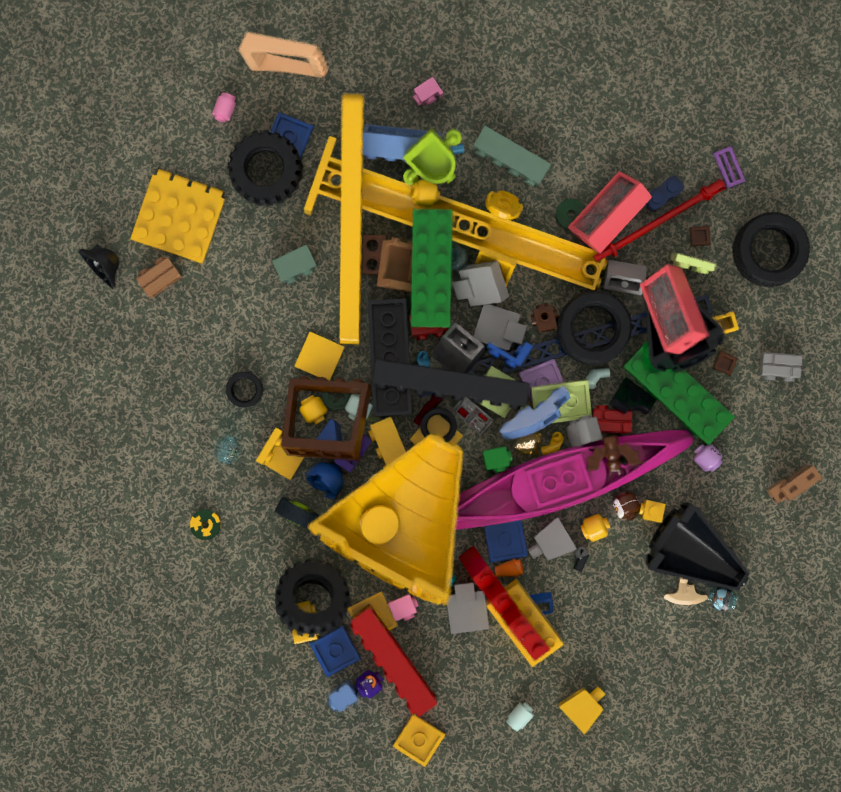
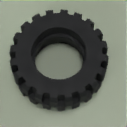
(258, 143)
(318, 574)

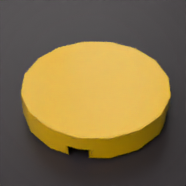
(503, 205)
(379, 524)

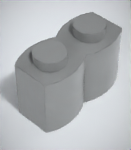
(583, 431)

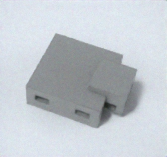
(481, 284)
(499, 327)
(467, 609)

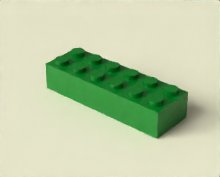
(431, 267)
(680, 396)

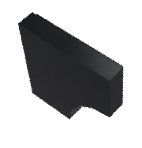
(632, 397)

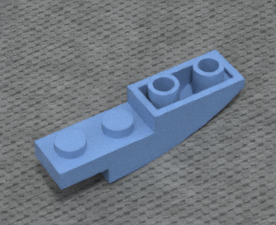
(531, 421)

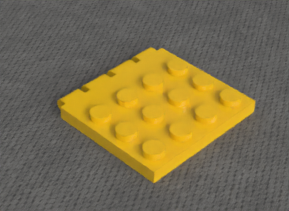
(178, 216)

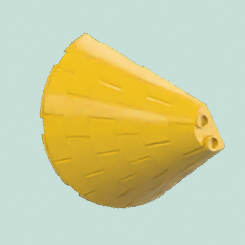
(424, 496)

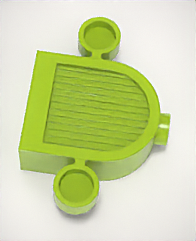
(432, 158)

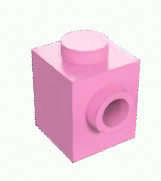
(403, 607)

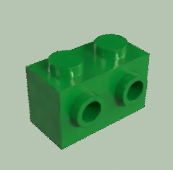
(497, 459)

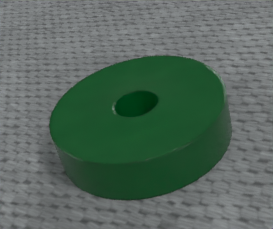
(563, 209)

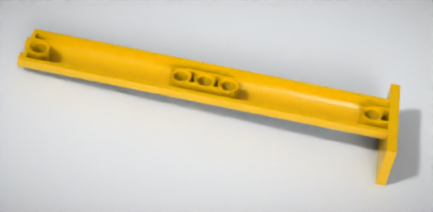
(509, 238)

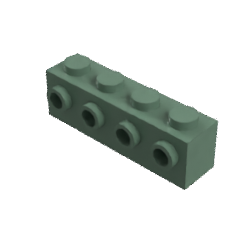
(511, 156)

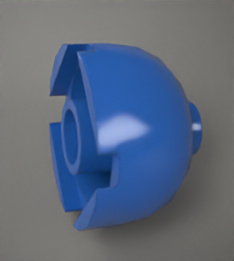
(326, 478)

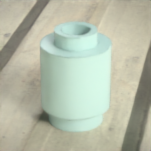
(520, 716)

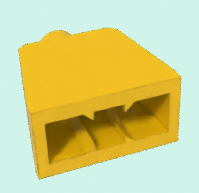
(583, 707)

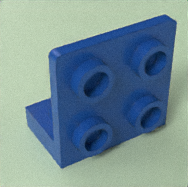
(520, 353)

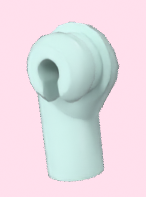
(595, 375)

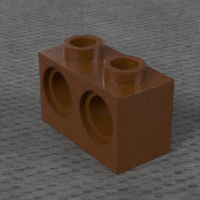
(369, 255)

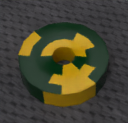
(205, 533)

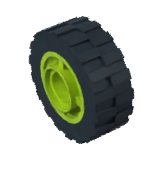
(295, 512)

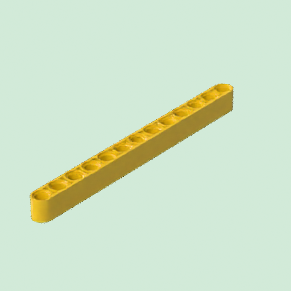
(351, 218)

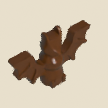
(612, 452)

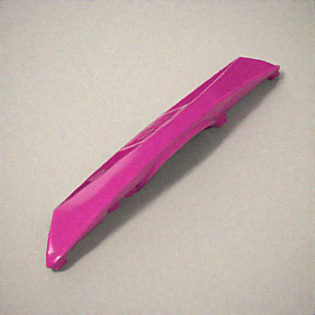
(561, 480)

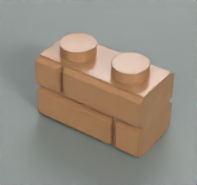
(158, 277)

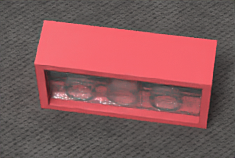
(610, 212)
(673, 309)

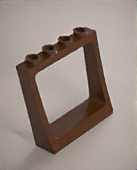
(325, 448)

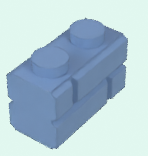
(343, 696)

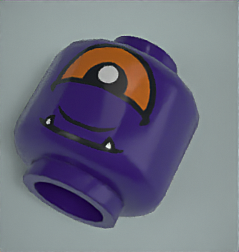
(369, 684)

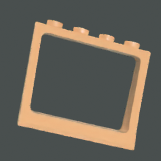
(256, 49)

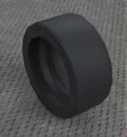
(244, 375)
(439, 411)

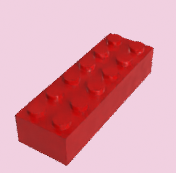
(394, 660)

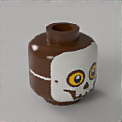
(626, 505)

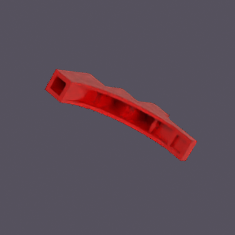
(503, 603)

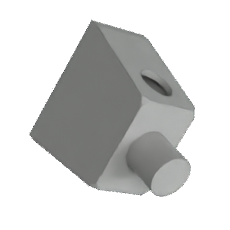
(552, 541)

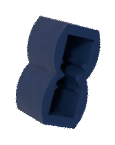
(667, 191)

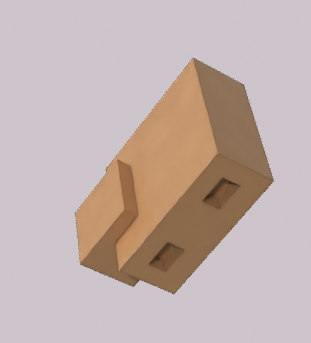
(794, 484)

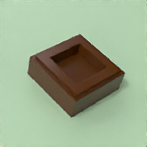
(700, 236)
(725, 363)

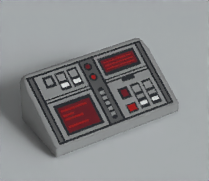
(472, 415)

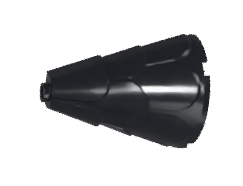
(692, 356)
(694, 550)

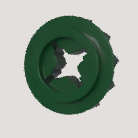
(329, 400)

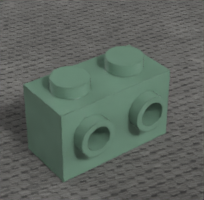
(295, 264)

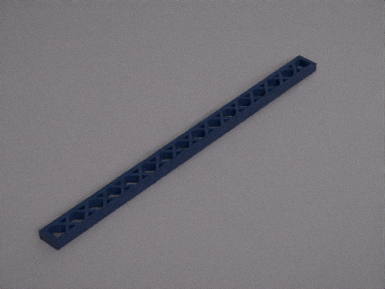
(592, 330)

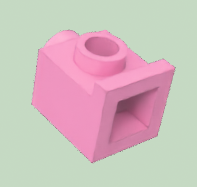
(427, 92)

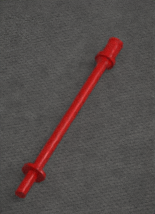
(705, 194)

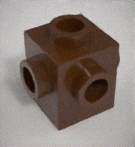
(548, 324)

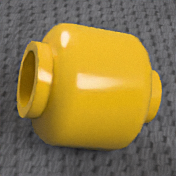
(424, 193)
(313, 409)
(595, 527)

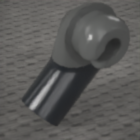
(582, 556)

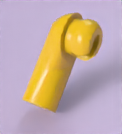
(555, 444)

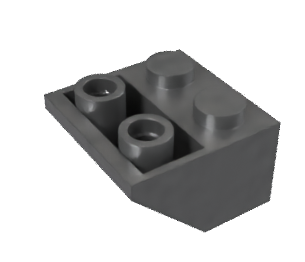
(458, 350)

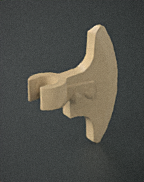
(685, 594)

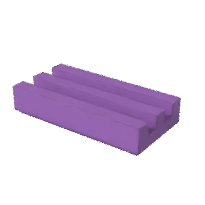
(722, 152)

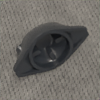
(104, 260)

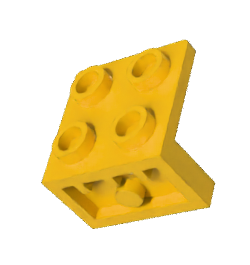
(275, 457)

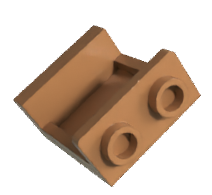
(396, 265)

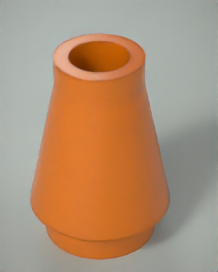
(511, 568)

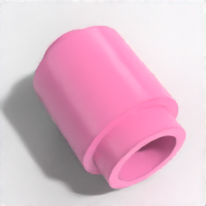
(224, 107)

